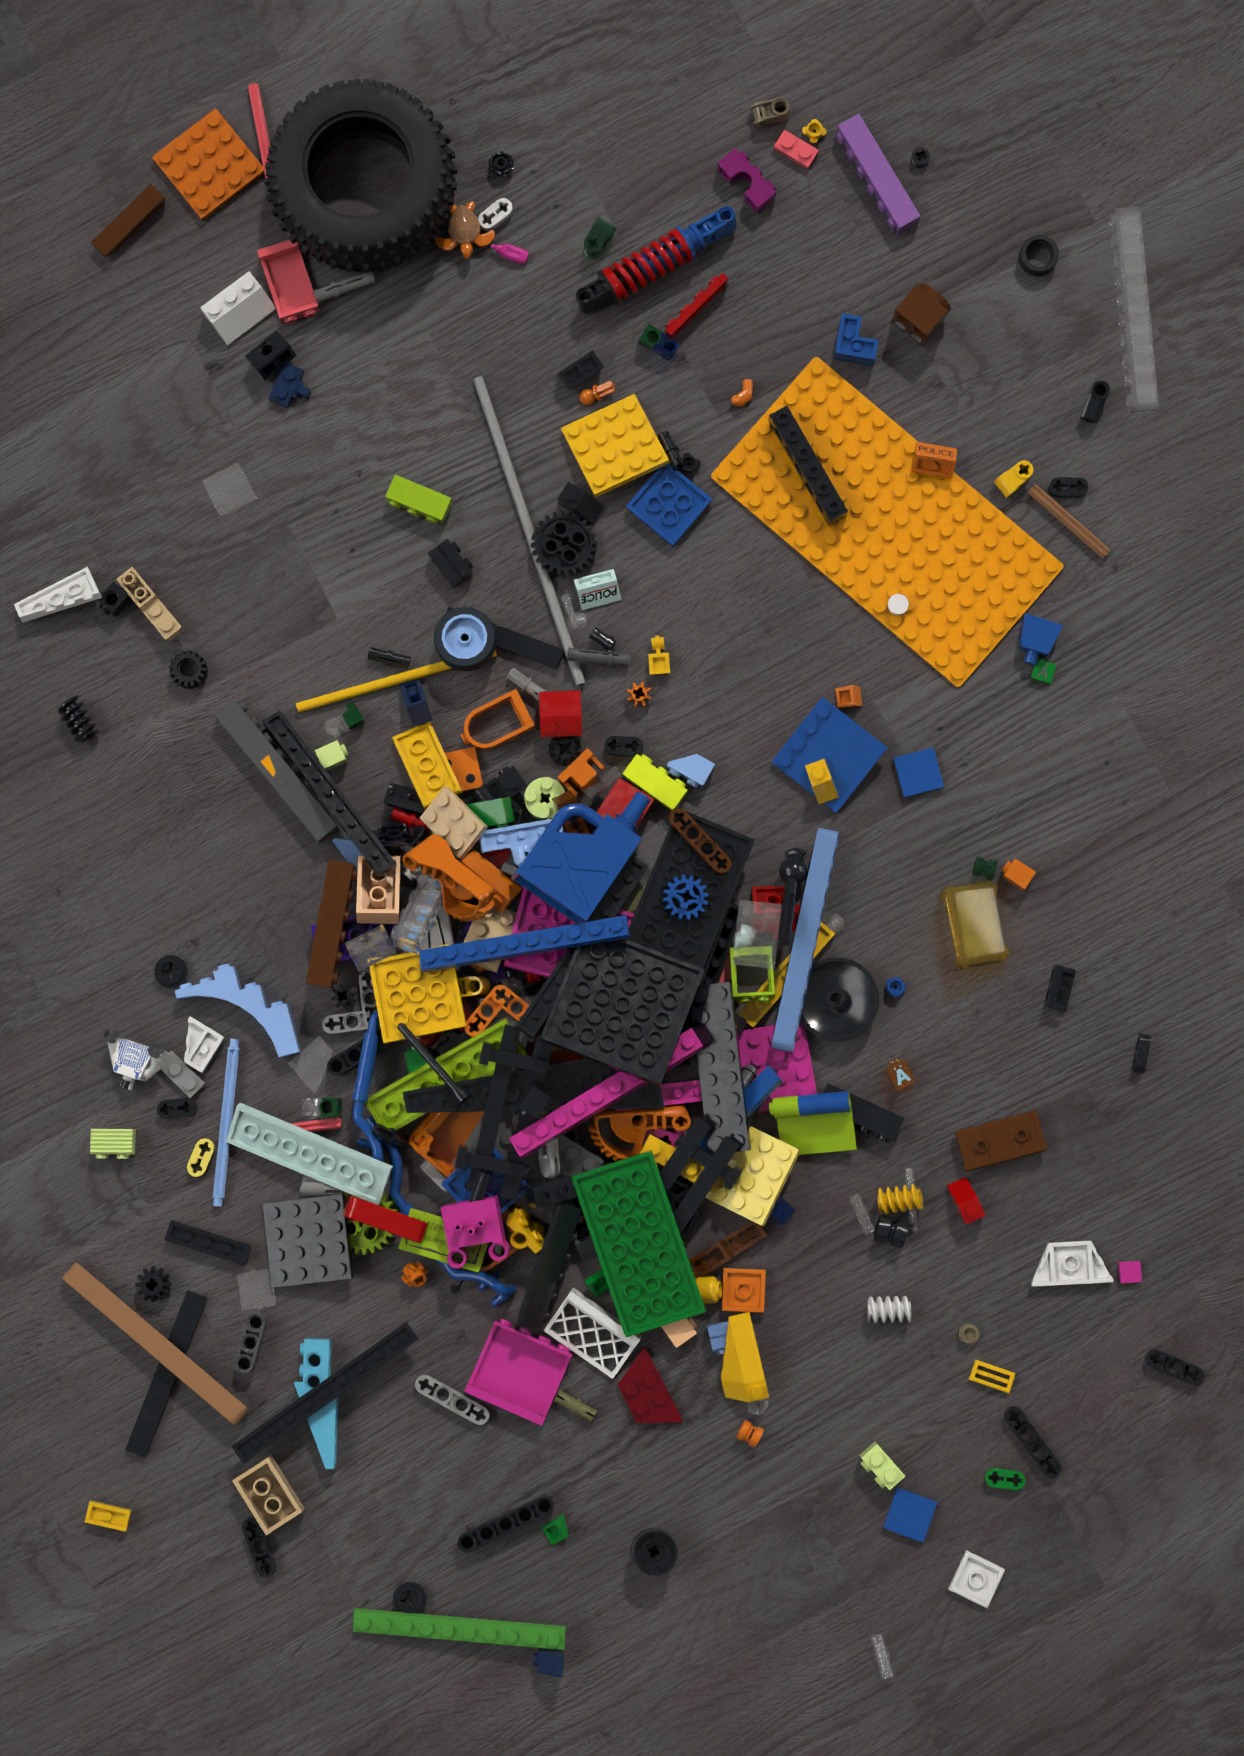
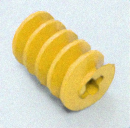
(899, 1199)

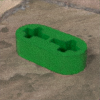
(1003, 1484)

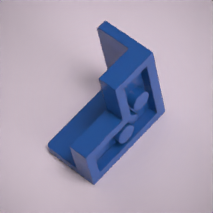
(851, 346)

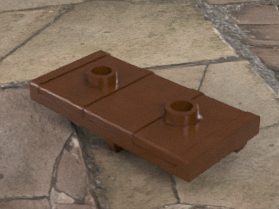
(1001, 1140)

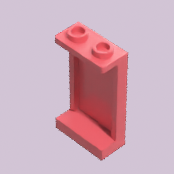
(288, 282)

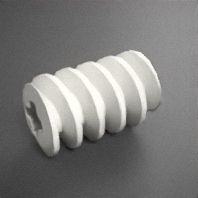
(889, 1309)

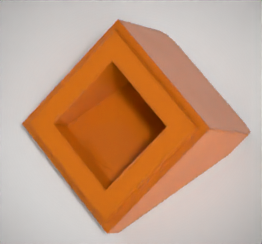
(848, 697)

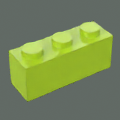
(418, 500)

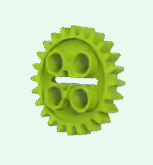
(360, 1238)

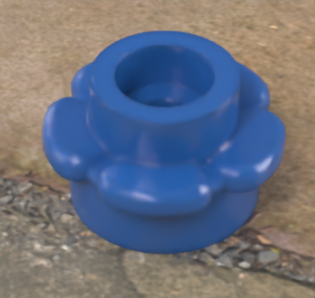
(901, 987)

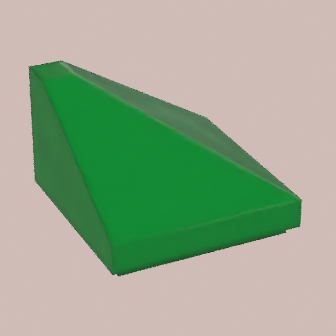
(556, 1530)

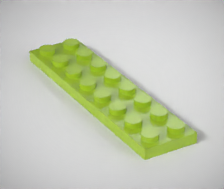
(460, 1063)

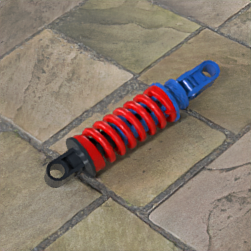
(660, 255)

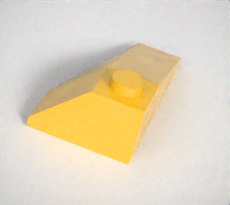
(742, 1366)

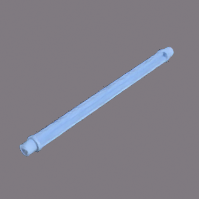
(225, 1123)

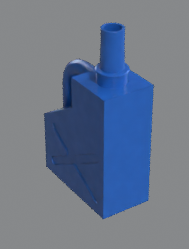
(575, 868)

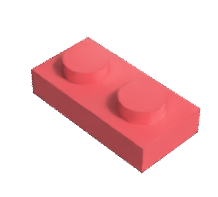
(796, 149)

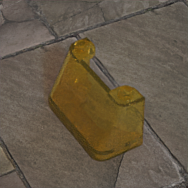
(974, 925)

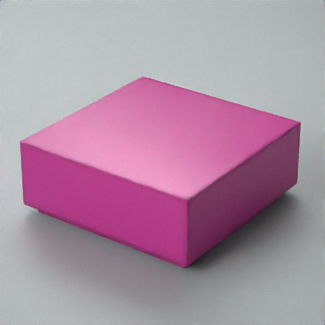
(1130, 1272)

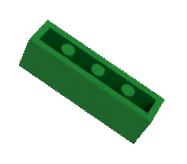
(493, 812)

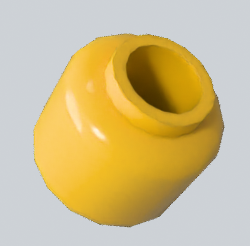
(710, 1289)

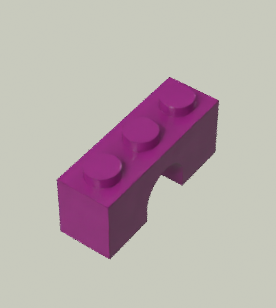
(735, 167)

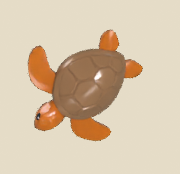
(464, 229)

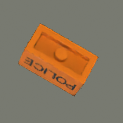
(934, 460)

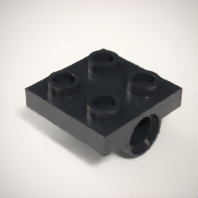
(491, 791)

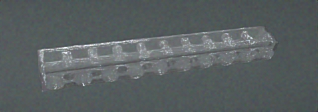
(1134, 309)

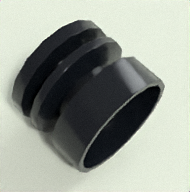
(658, 1563)

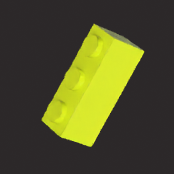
(655, 782)

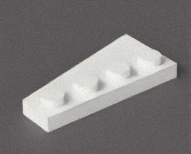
(64, 594)

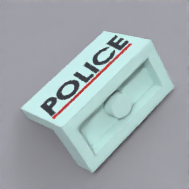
(597, 589)

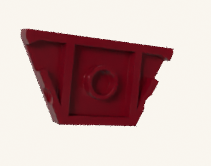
(647, 1393)

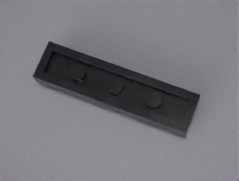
(207, 1242)

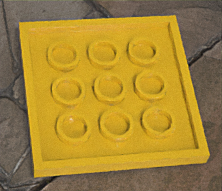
(615, 445)
(420, 1000)

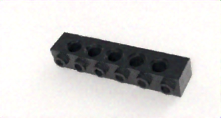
(807, 466)

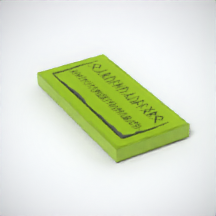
(435, 1243)

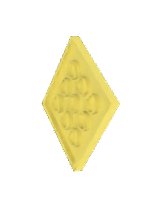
(762, 1177)

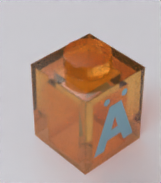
(899, 1074)

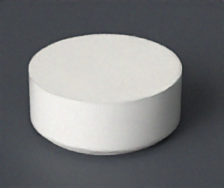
(898, 604)

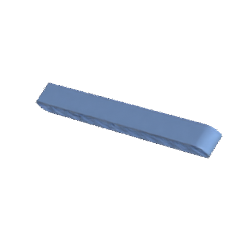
(805, 940)

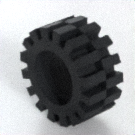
(179, 660)

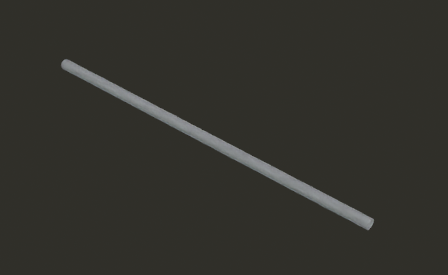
(527, 525)

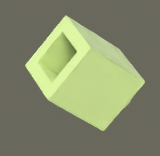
(332, 755)

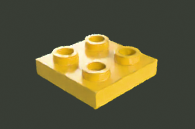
(521, 1223)

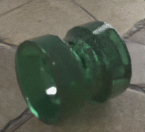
(983, 867)

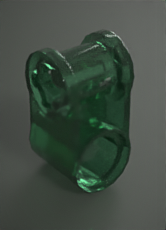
(599, 235)

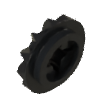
(565, 759)
(164, 964)
(415, 1590)

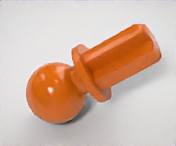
(588, 396)

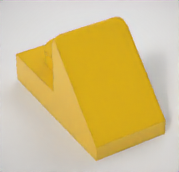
(821, 781)

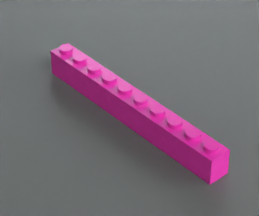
(594, 1101)

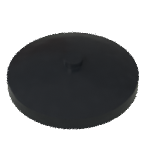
(839, 1000)

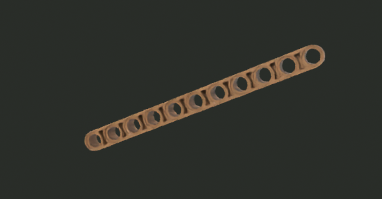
(155, 1344)

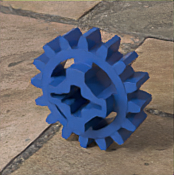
(695, 900)

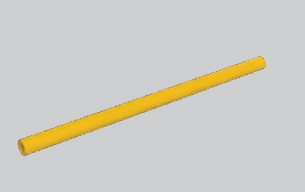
(373, 686)

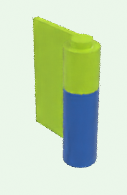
(815, 1122)

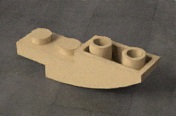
(150, 604)

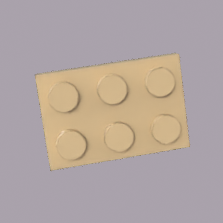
(454, 822)
(491, 926)

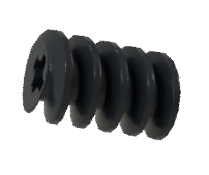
(76, 719)

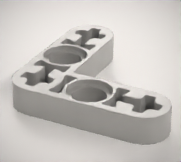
(362, 1016)

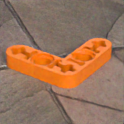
(496, 1005)

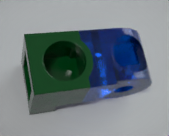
(658, 342)

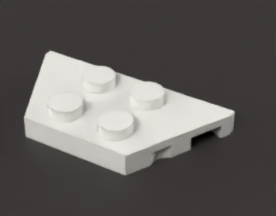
(1070, 1264)

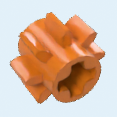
(641, 700)
(414, 1274)

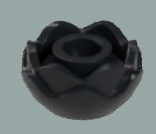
(505, 159)

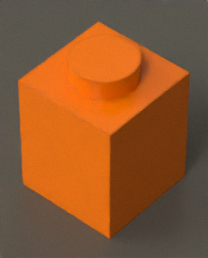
(1017, 874)

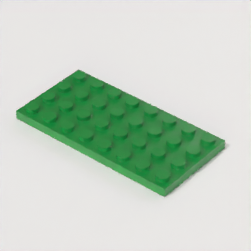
(638, 1243)

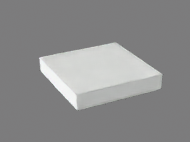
(976, 1579)

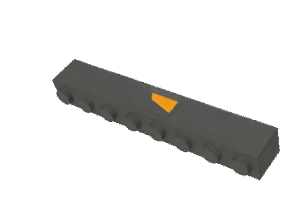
(276, 770)

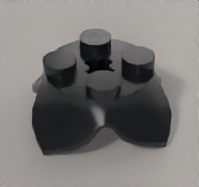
(397, 837)

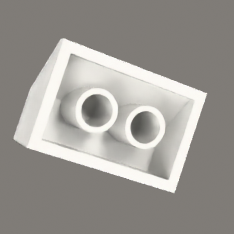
(238, 308)

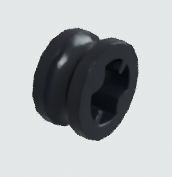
(920, 164)

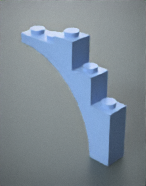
(226, 986)

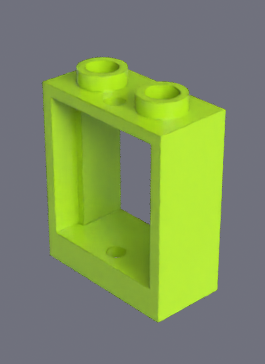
(744, 998)

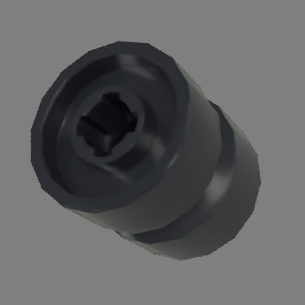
(891, 1231)

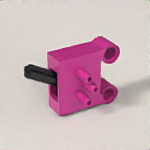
(474, 1223)

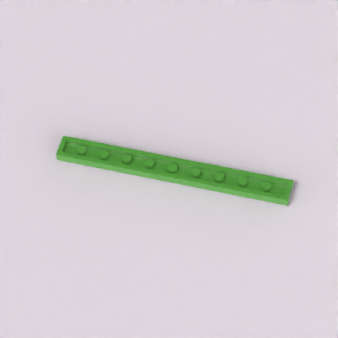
(459, 1628)

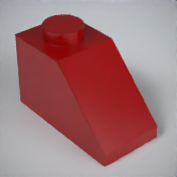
(965, 1200)

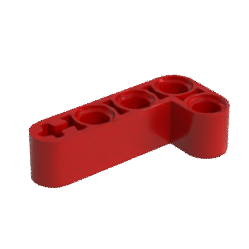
(384, 1219)

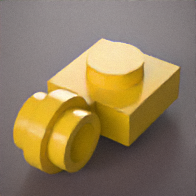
(658, 662)

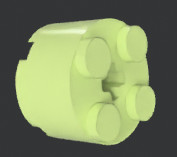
(532, 797)

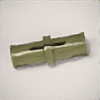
(575, 1406)

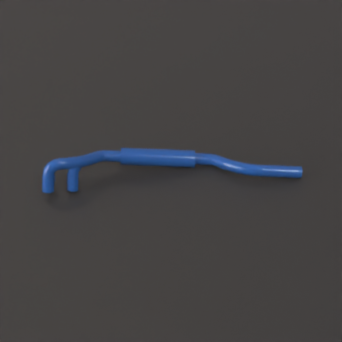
(362, 1087)
(486, 1279)

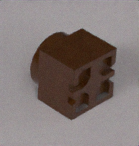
(921, 313)

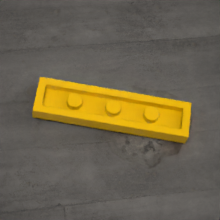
(662, 1153)

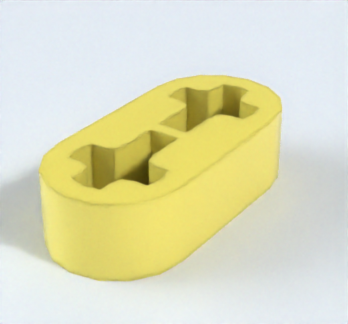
(206, 1159)

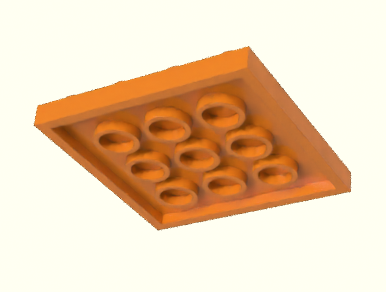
(208, 164)

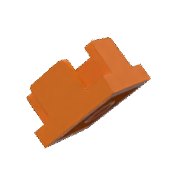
(580, 772)

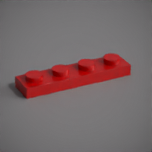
(702, 298)

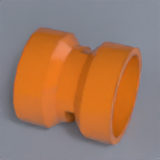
(745, 1431)

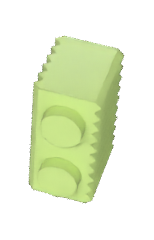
(112, 1142)

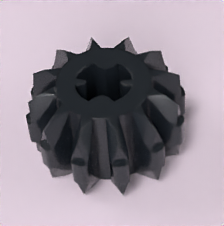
(149, 1276)

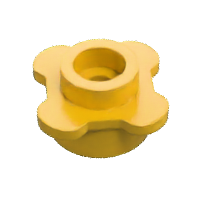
(814, 125)

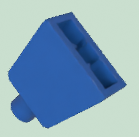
(1037, 637)

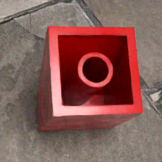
(618, 800)

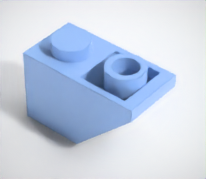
(693, 768)

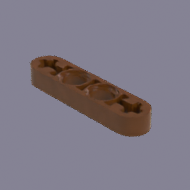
(697, 843)

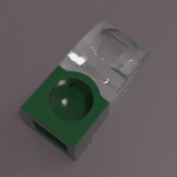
(342, 724)
(322, 1107)

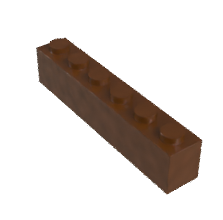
(330, 924)

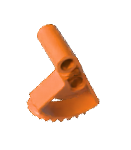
(456, 880)
(634, 1131)

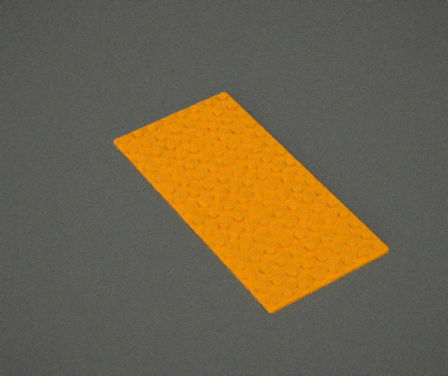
(904, 530)

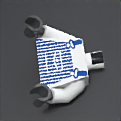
(132, 1058)

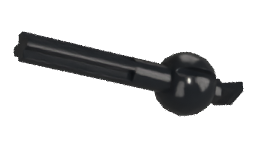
(792, 873)

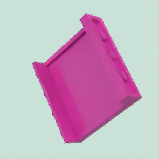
(519, 1371)

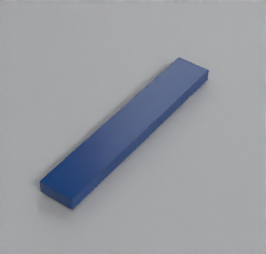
(756, 1093)

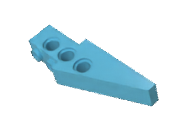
(325, 1421)

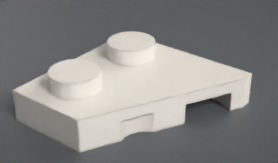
(201, 1044)

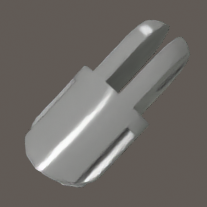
(549, 1159)
(313, 1187)

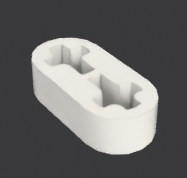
(498, 218)

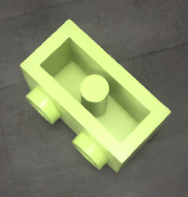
(886, 1471)

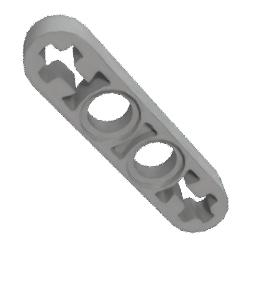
(450, 1403)

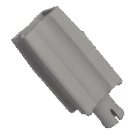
(440, 931)

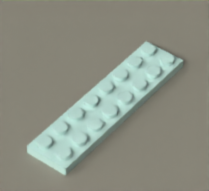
(309, 1154)

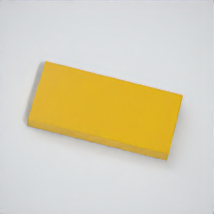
(425, 762)

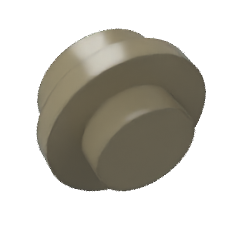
(969, 1334)

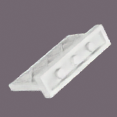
(599, 1316)

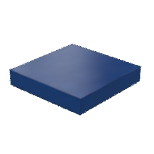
(918, 772)
(910, 1514)

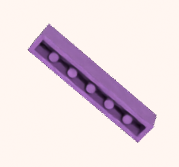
(878, 174)

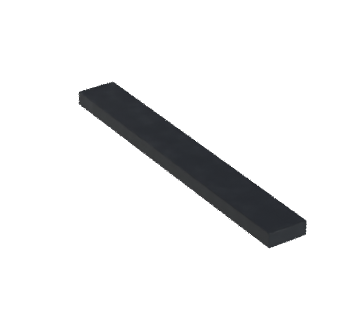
(163, 1378)

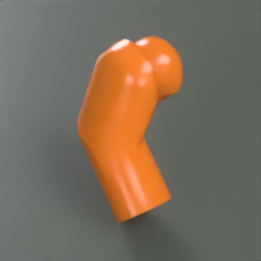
(745, 395)

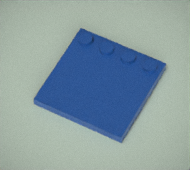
(838, 739)

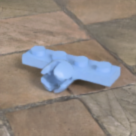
(516, 838)

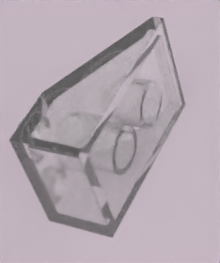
(756, 934)

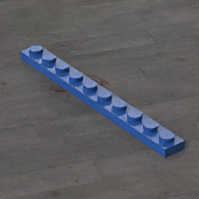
(524, 944)

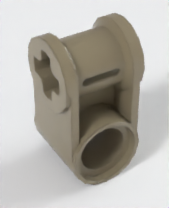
(768, 112)

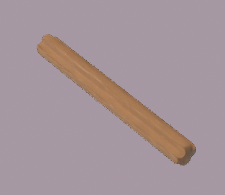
(1069, 521)

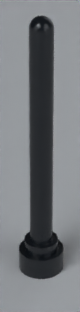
(460, 1094)

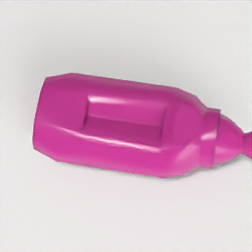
(511, 253)

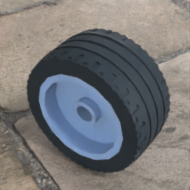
(460, 624)

